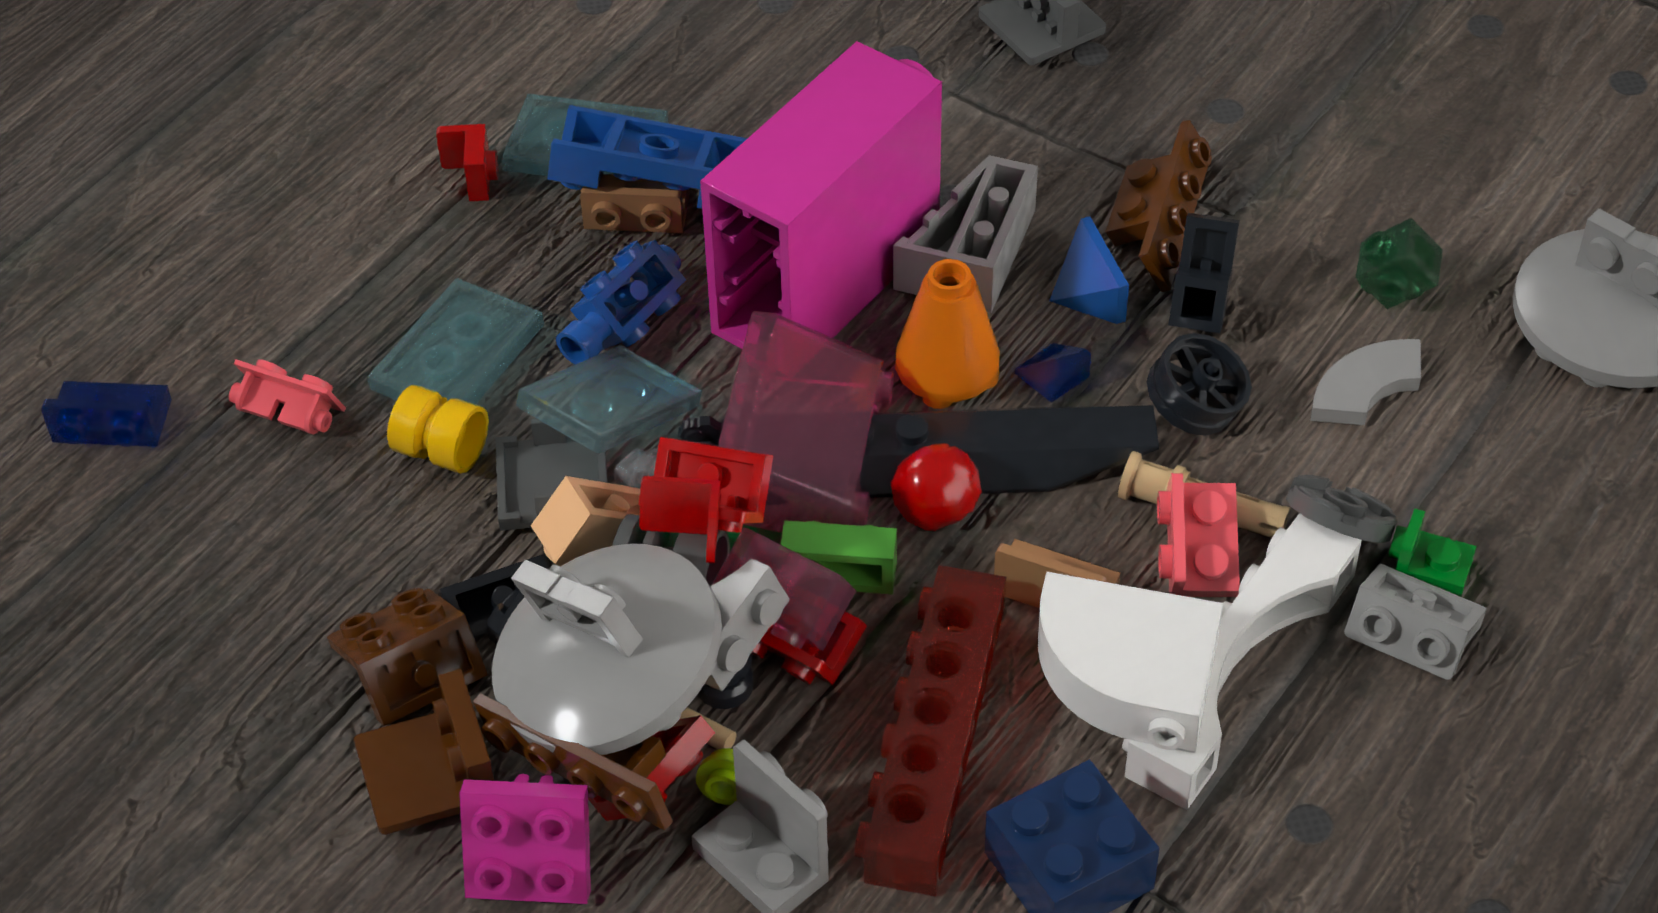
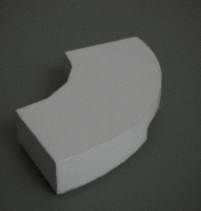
(1364, 378)

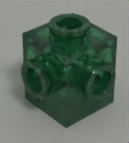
(1399, 263)

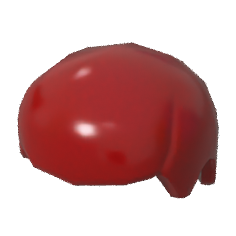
(936, 486)

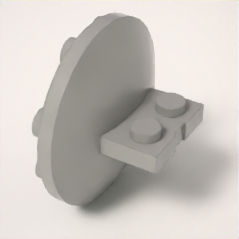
(1594, 303)
(607, 646)

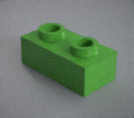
(858, 553)

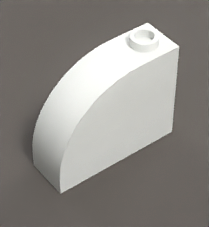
(1129, 657)

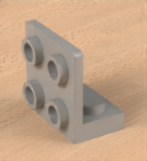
(770, 838)

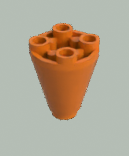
(948, 339)

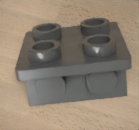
(1042, 27)

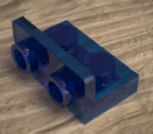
(107, 413)

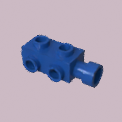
(617, 309)

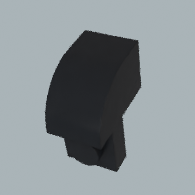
(1204, 273)

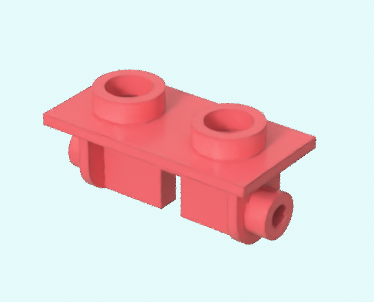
(304, 400)

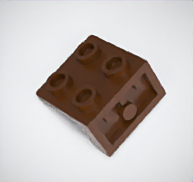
(406, 650)
(421, 763)

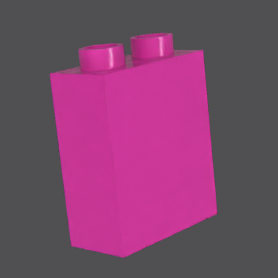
(822, 194)

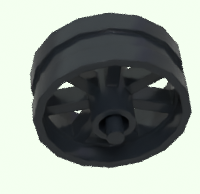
(1206, 371)

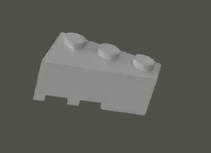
(976, 226)

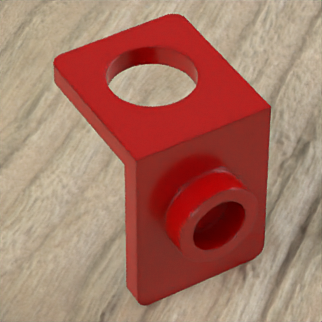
(681, 507)

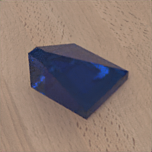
(1056, 370)

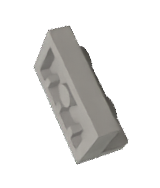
(1413, 621)

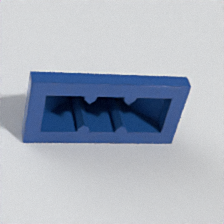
(1091, 277)

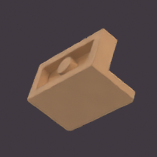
(1027, 566)

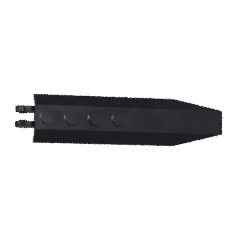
(1009, 446)

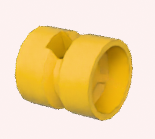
(435, 428)

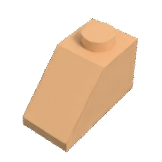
(583, 517)

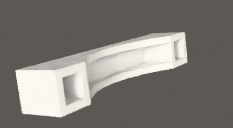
(1297, 580)

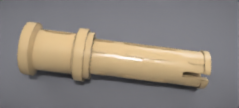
(1145, 479)

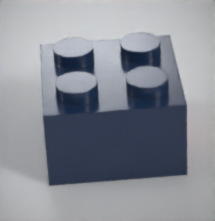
(1071, 845)

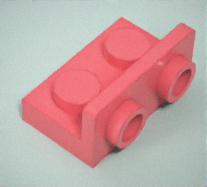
(1201, 538)

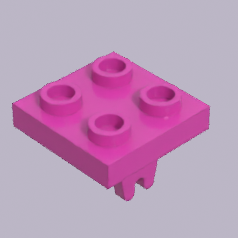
(525, 840)

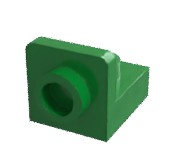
(1431, 556)

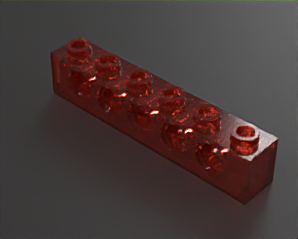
(956, 643)

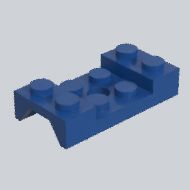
(634, 150)

